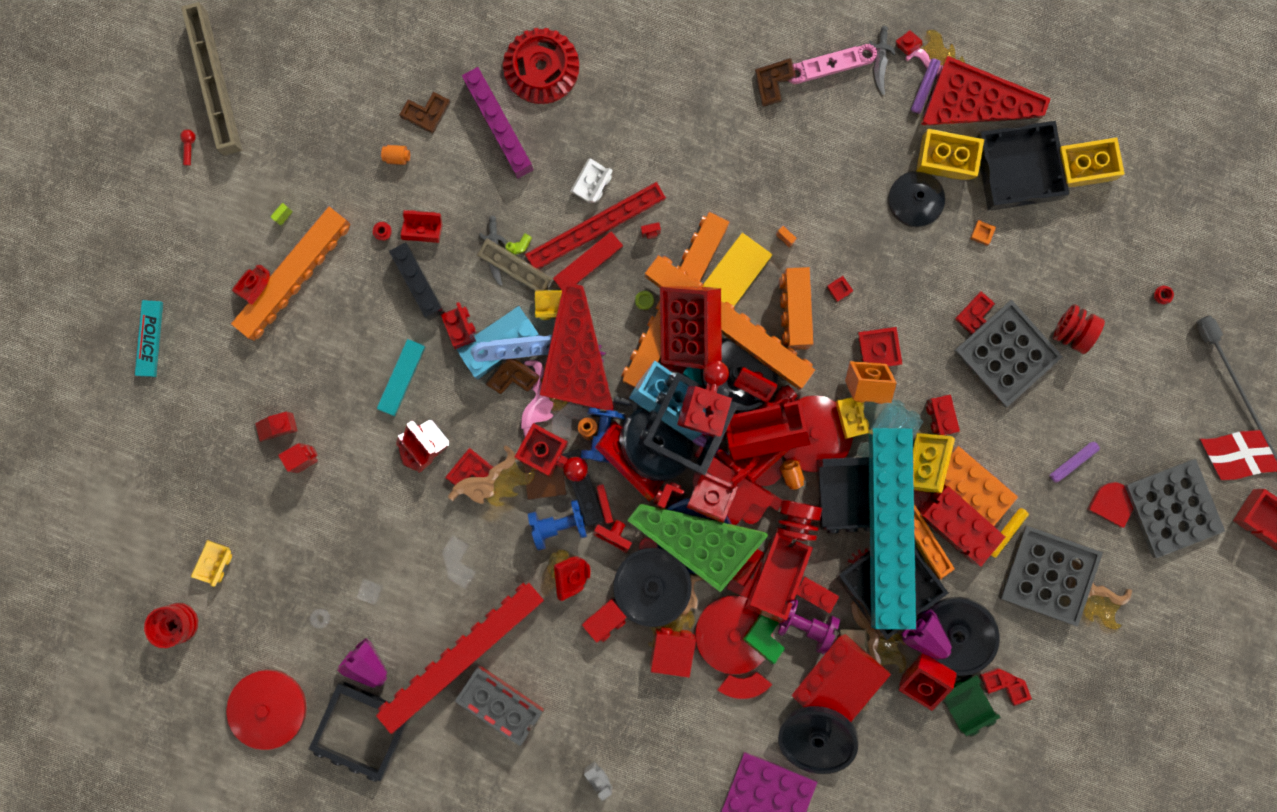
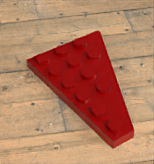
(975, 95)
(574, 359)

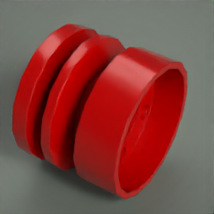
(1079, 330)
(799, 520)
(166, 633)

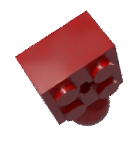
(716, 405)
(537, 437)

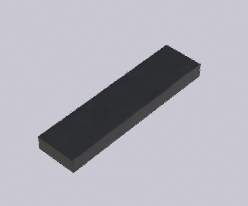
(586, 496)

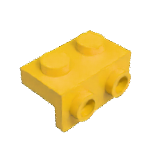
(211, 563)

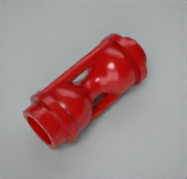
(782, 397)

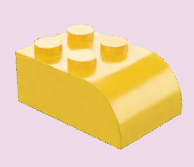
(950, 155)
(1092, 162)

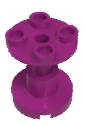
(814, 629)

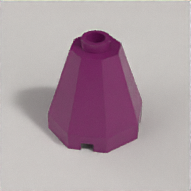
(928, 636)
(364, 665)

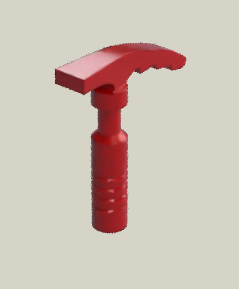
(740, 474)

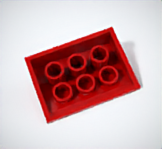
(690, 326)
(842, 679)

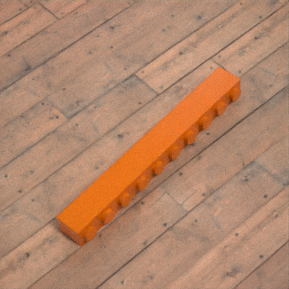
(695, 264)
(740, 329)

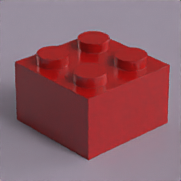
(927, 681)

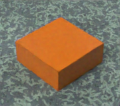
(982, 232)
(786, 236)

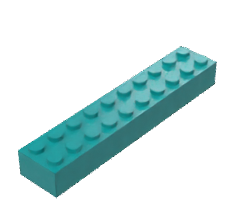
(892, 528)

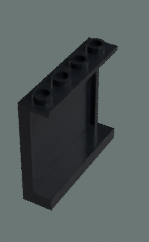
(844, 494)

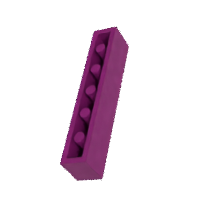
(497, 122)

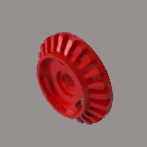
(533, 85)

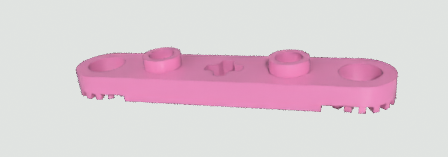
(844, 60)

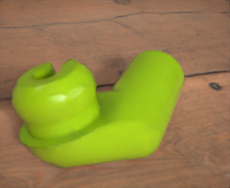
(519, 247)

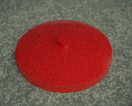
(824, 434)
(721, 635)
(266, 709)

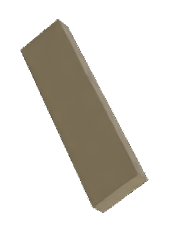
(514, 266)

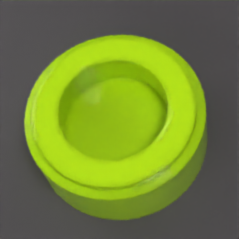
(644, 300)

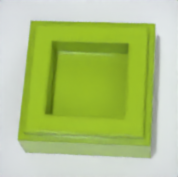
(281, 214)

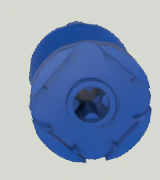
(604, 423)
(549, 527)

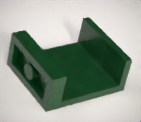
(970, 706)

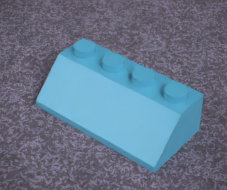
(512, 325)
(648, 389)

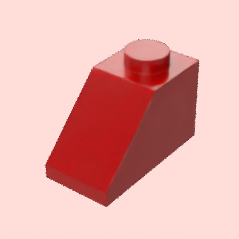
(276, 426)

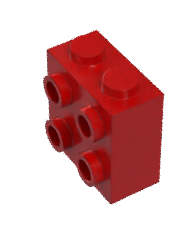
(672, 652)

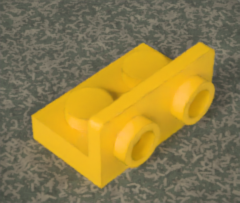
(547, 303)
(852, 417)

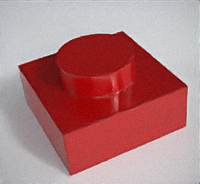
(909, 43)
(651, 230)

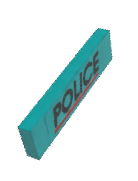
(149, 338)

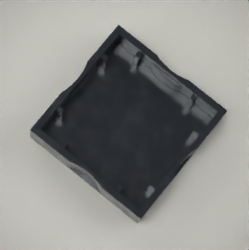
(1022, 166)
(857, 584)

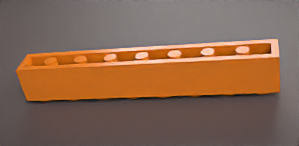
(291, 274)

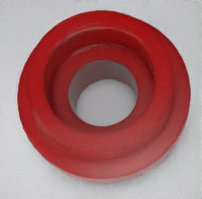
(386, 235)
(1169, 295)

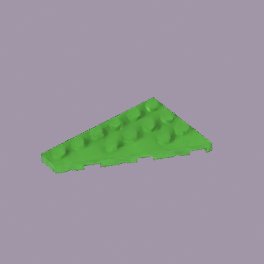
(703, 545)

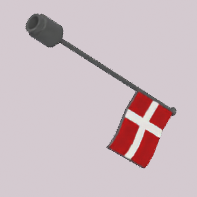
(1243, 451)

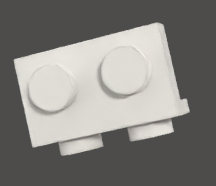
(591, 181)

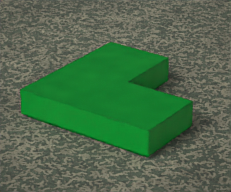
(761, 641)

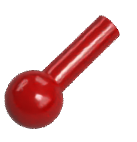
(188, 138)

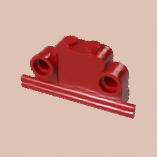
(750, 498)

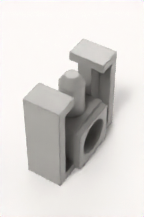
(598, 780)

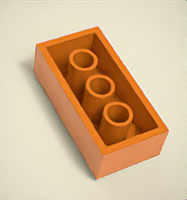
(797, 308)
(978, 486)

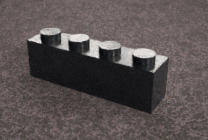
(417, 281)

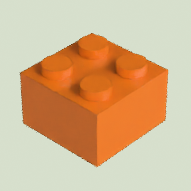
(870, 382)

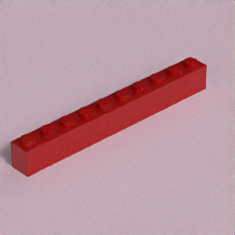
(458, 659)

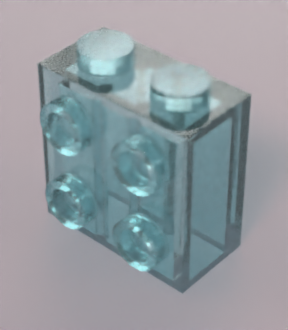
(896, 416)

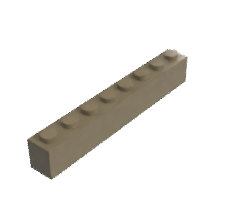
(211, 79)

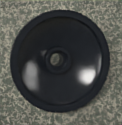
(911, 209)

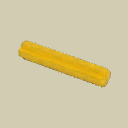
(1010, 529)

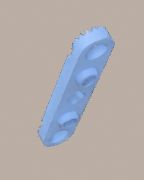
(504, 348)

